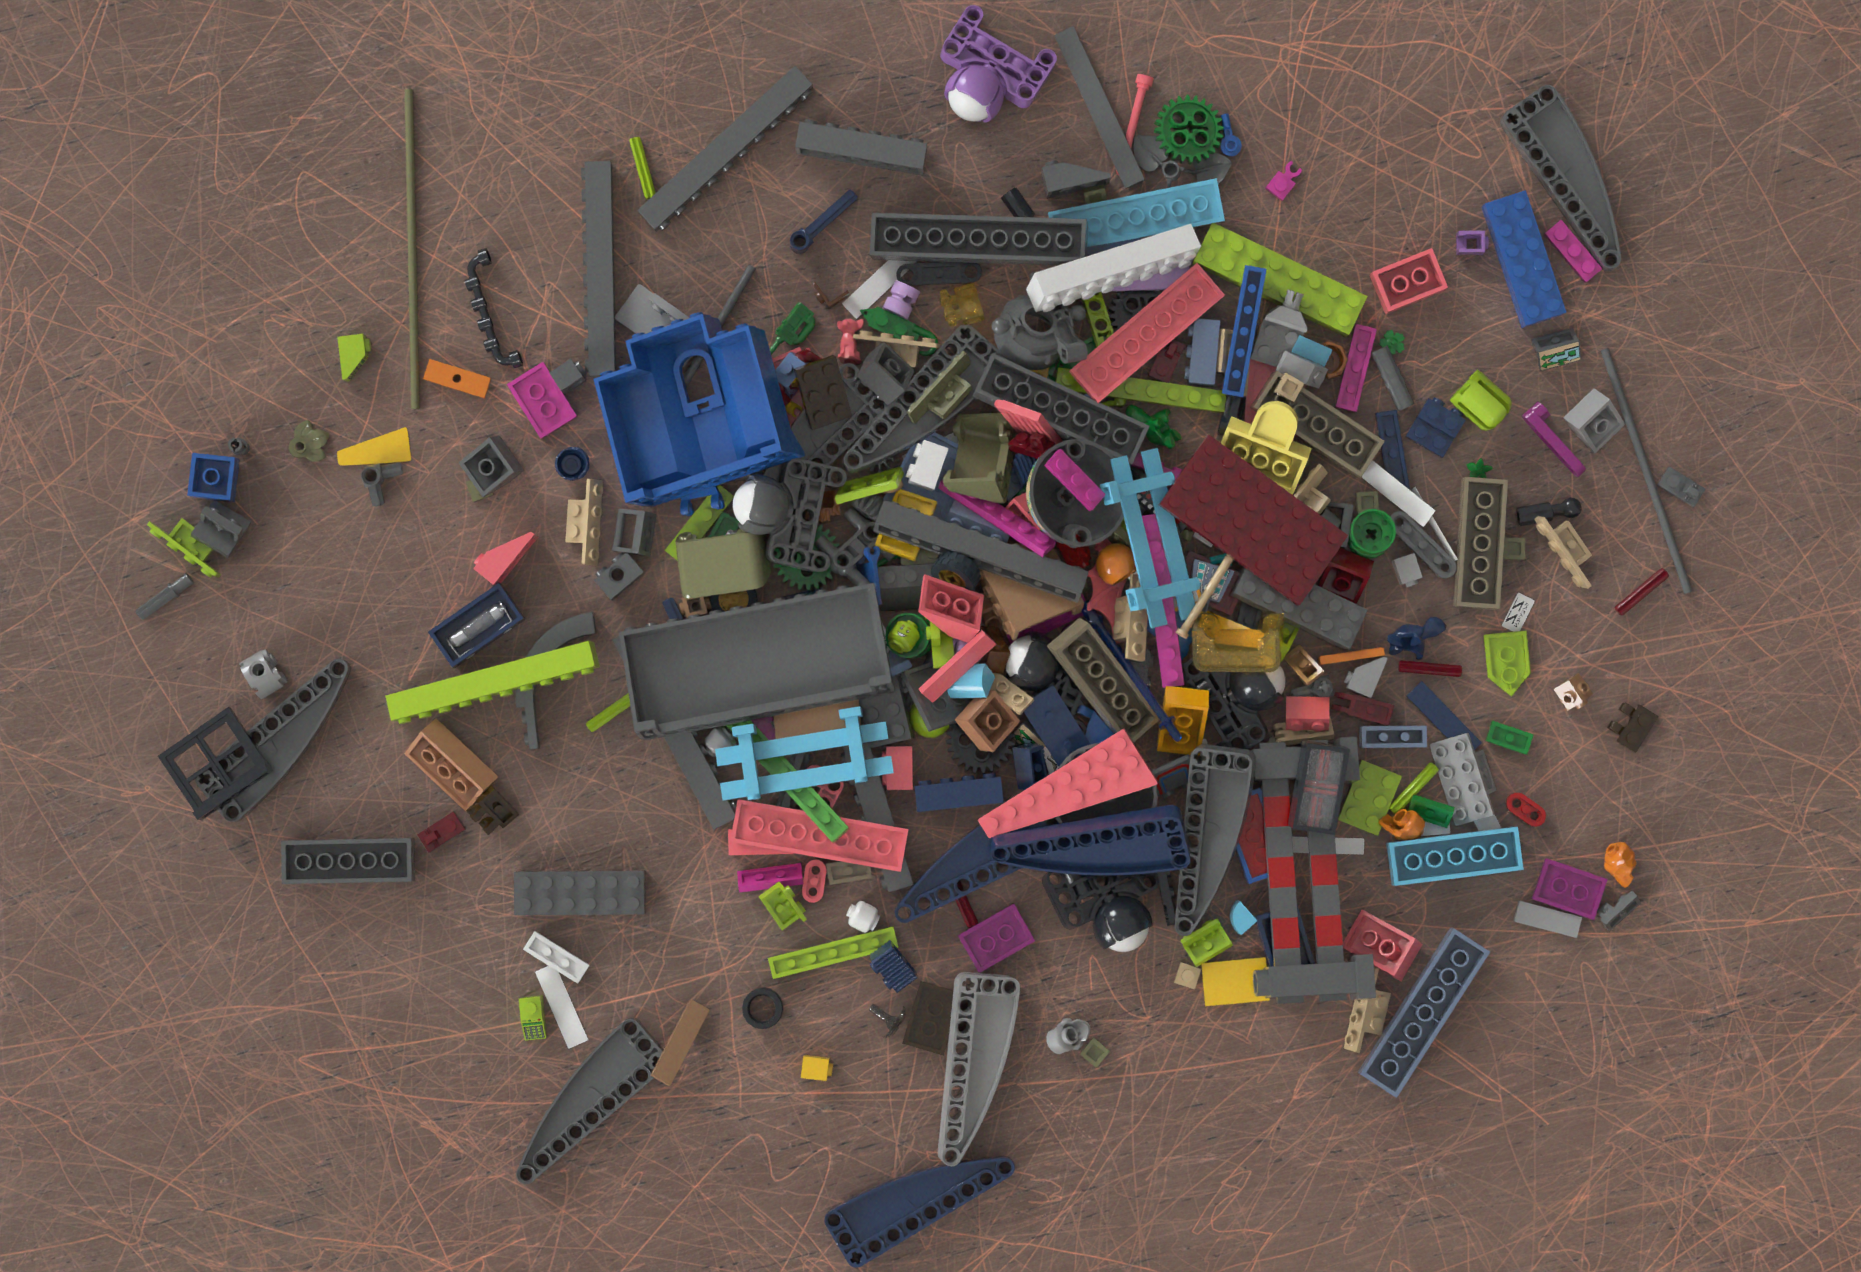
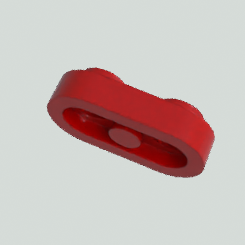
(1525, 809)

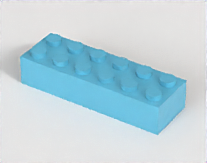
(1454, 856)

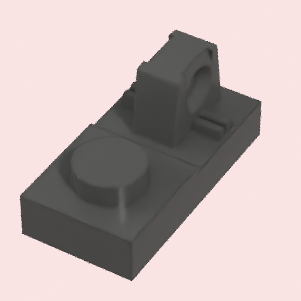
(1681, 486)
(1613, 916)

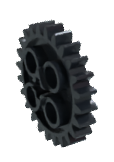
(1120, 311)
(967, 753)

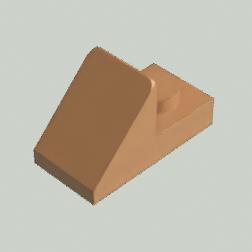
(1303, 665)

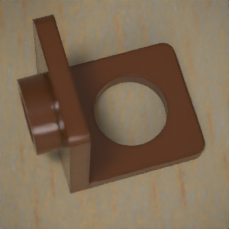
(822, 298)

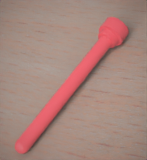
(1143, 83)

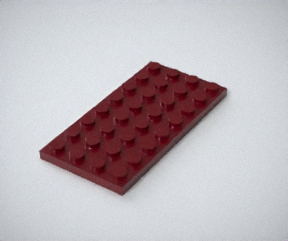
(1253, 520)

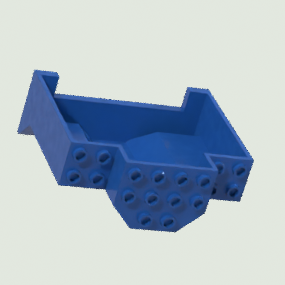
(672, 446)

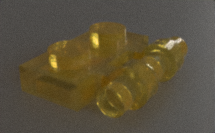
(968, 303)

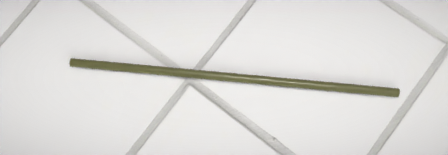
(412, 255)

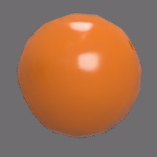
(1115, 563)

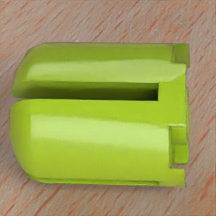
(1482, 401)

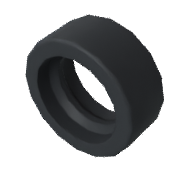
(762, 1024)

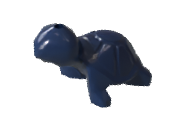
(1412, 637)

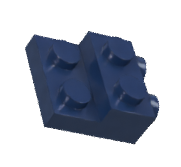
(1435, 427)

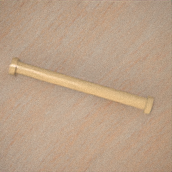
(1183, 631)

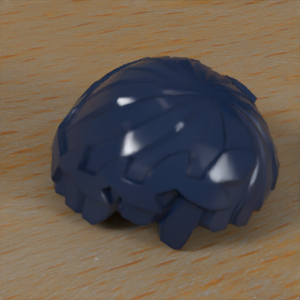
(572, 463)

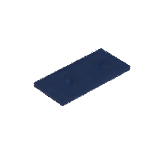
(1055, 725)

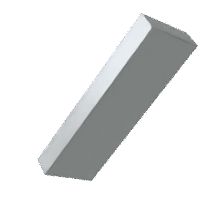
(1547, 919)

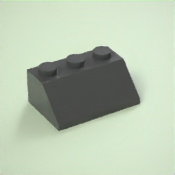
(902, 586)

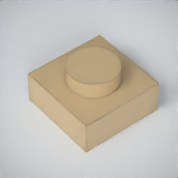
(1289, 387)
(1187, 975)

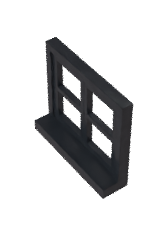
(232, 788)

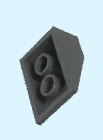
(1070, 178)

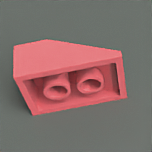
(500, 561)
(951, 608)
(1391, 947)

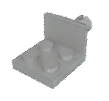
(1279, 330)

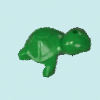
(1159, 429)

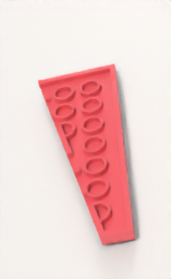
(1094, 777)

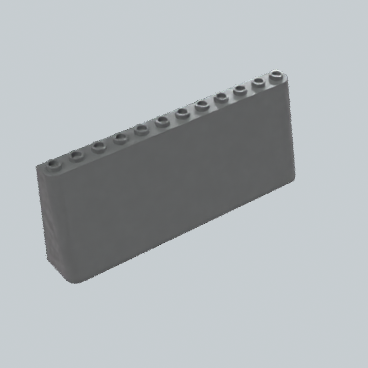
(756, 661)

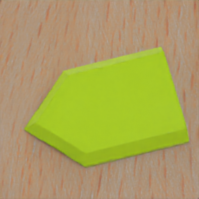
(1507, 659)

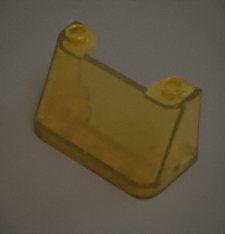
(1237, 648)

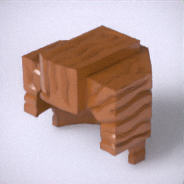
(1336, 361)
(828, 507)

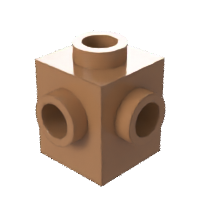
(686, 606)
(1573, 692)

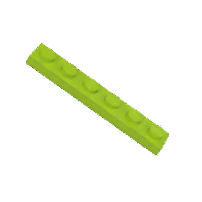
(830, 952)

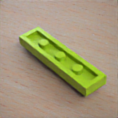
(701, 520)

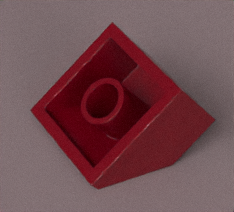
(1346, 575)

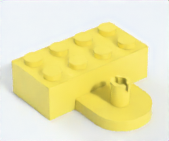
(1269, 443)

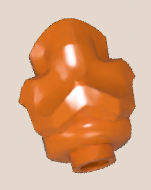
(1404, 825)
(1620, 862)

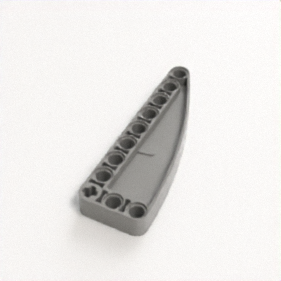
(986, 1045)

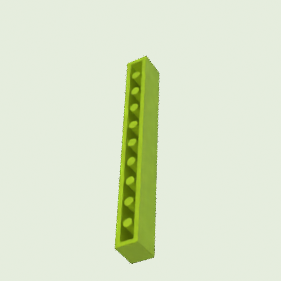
(493, 681)

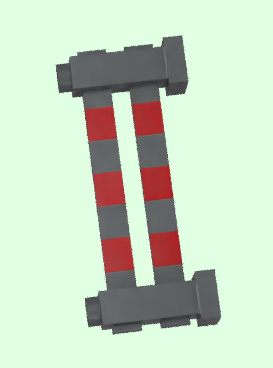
(1331, 975)

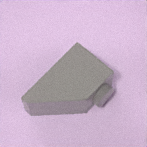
(1302, 369)
(1365, 678)

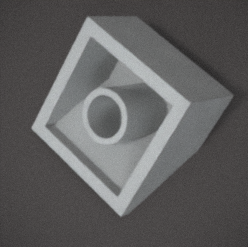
(1594, 420)

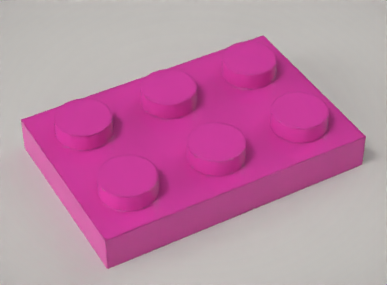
(542, 400)

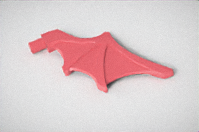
(1104, 594)

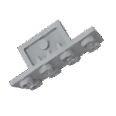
(647, 310)
(1464, 778)

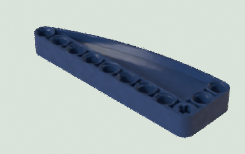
(1119, 851)
(957, 863)
(895, 1201)

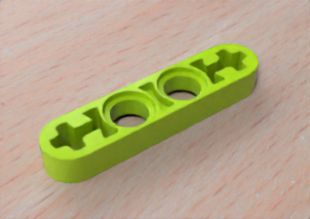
(1099, 315)

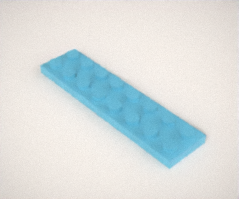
(1148, 212)

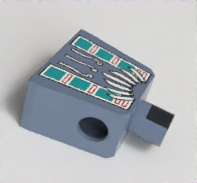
(1205, 572)

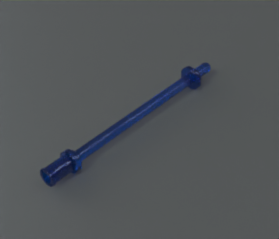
(1096, 622)

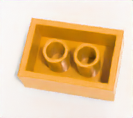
(1191, 711)

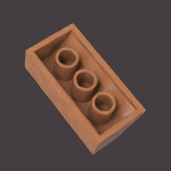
(450, 764)

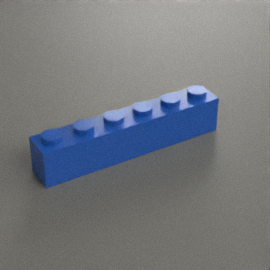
(1244, 331)

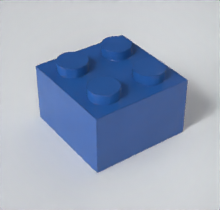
(213, 477)

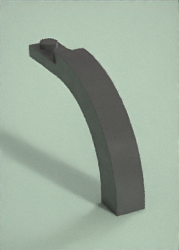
(553, 639)

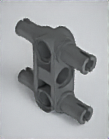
(853, 549)

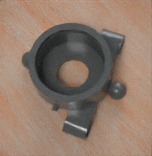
(1038, 349)

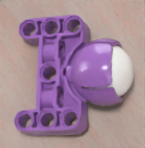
(981, 79)

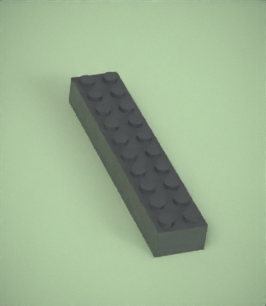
(977, 239)

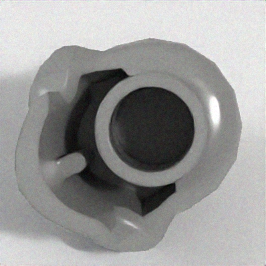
(1068, 1035)

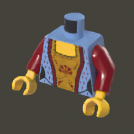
(787, 378)

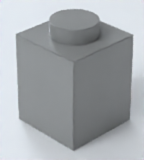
(1407, 570)

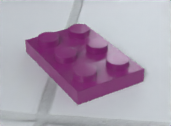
(1569, 889)
(996, 938)

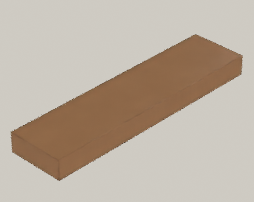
(679, 1042)

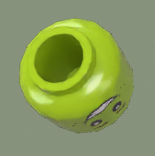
(903, 636)

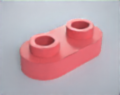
(814, 880)

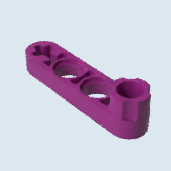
(1535, 420)

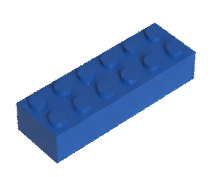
(1523, 259)

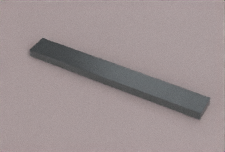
(1099, 107)

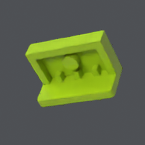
(781, 905)
(1206, 942)

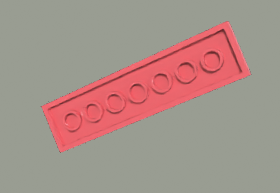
(1147, 333)
(796, 833)

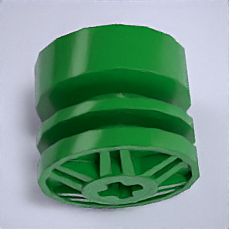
(1380, 525)
(923, 645)

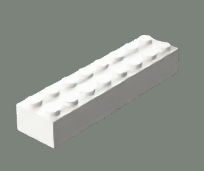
(1113, 268)

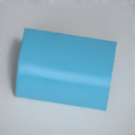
(973, 684)
(1241, 918)

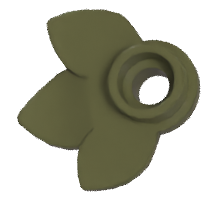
(311, 440)

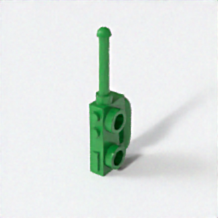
(790, 325)

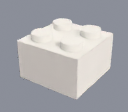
(927, 465)

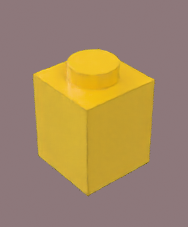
(816, 1068)

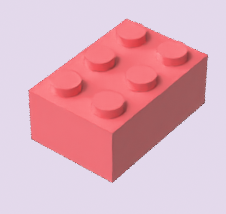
(1408, 281)

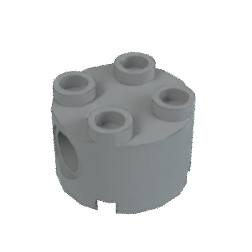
(262, 674)

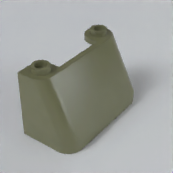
(982, 457)
(721, 563)

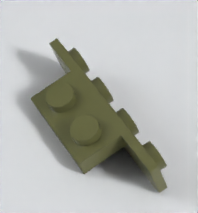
(945, 392)

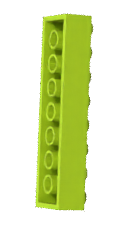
(1324, 299)

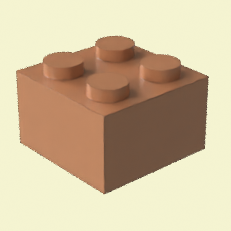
(987, 721)

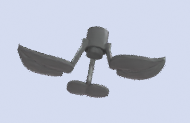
(1150, 157)

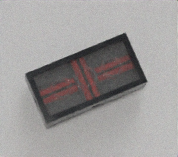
(1318, 787)

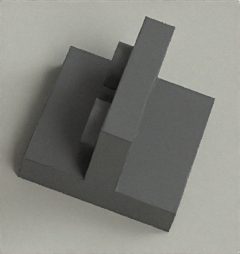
(220, 528)

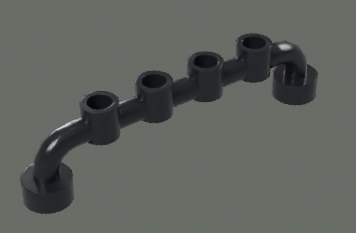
(480, 304)

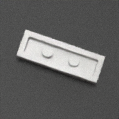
(556, 957)

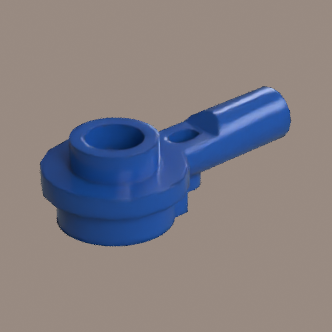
(1230, 144)

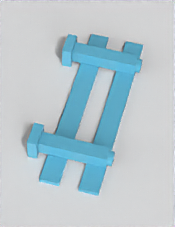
(1124, 491)
(852, 735)

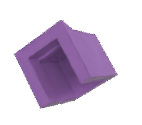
(1461, 242)

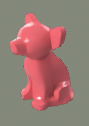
(848, 344)

